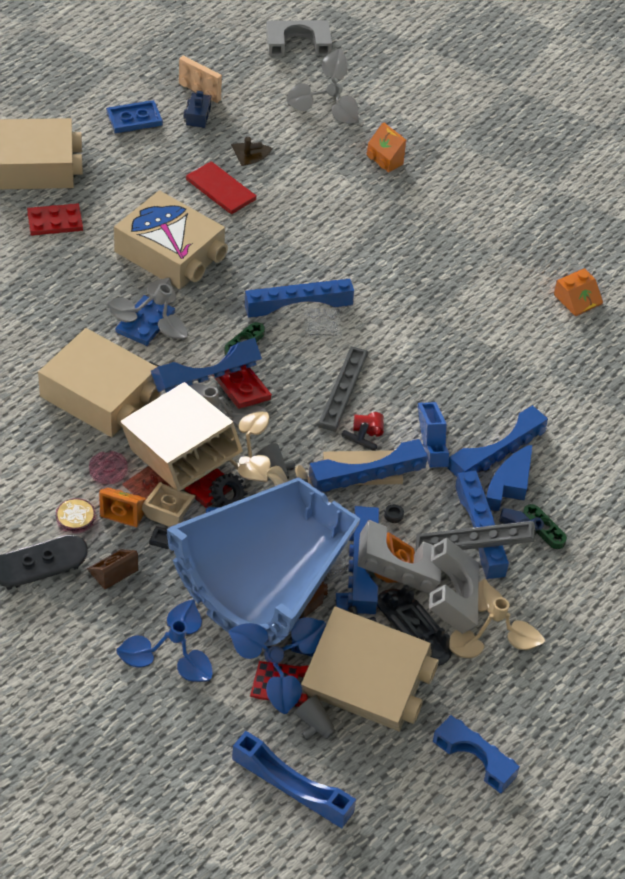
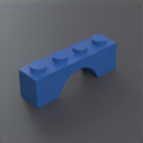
(456, 737)

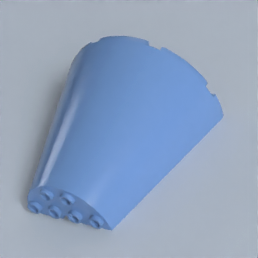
(262, 555)

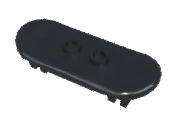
(42, 560)
(411, 618)

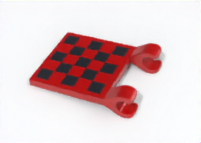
(266, 671)

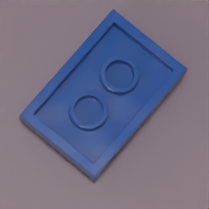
(134, 116)
(146, 324)

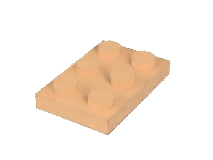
(200, 78)

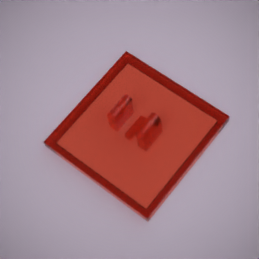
(144, 482)

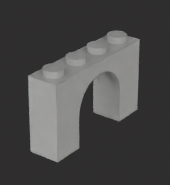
(315, 30)
(377, 558)
(455, 608)

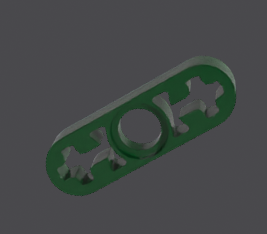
(247, 334)
(547, 535)

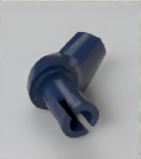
(512, 516)

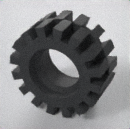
(234, 483)

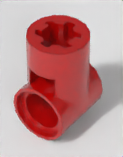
(375, 421)

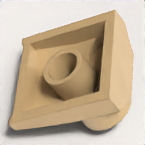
(167, 505)

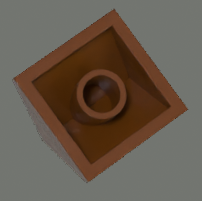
(115, 567)

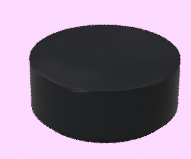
(394, 513)

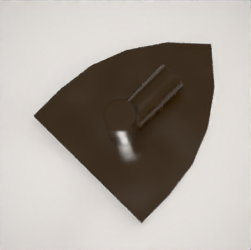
(250, 152)

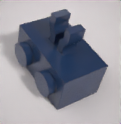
(198, 109)

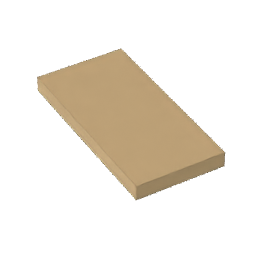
(361, 457)

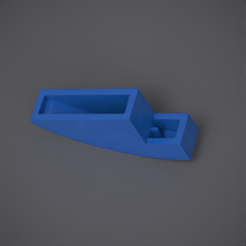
(433, 434)
(510, 479)

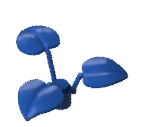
(182, 620)
(249, 641)

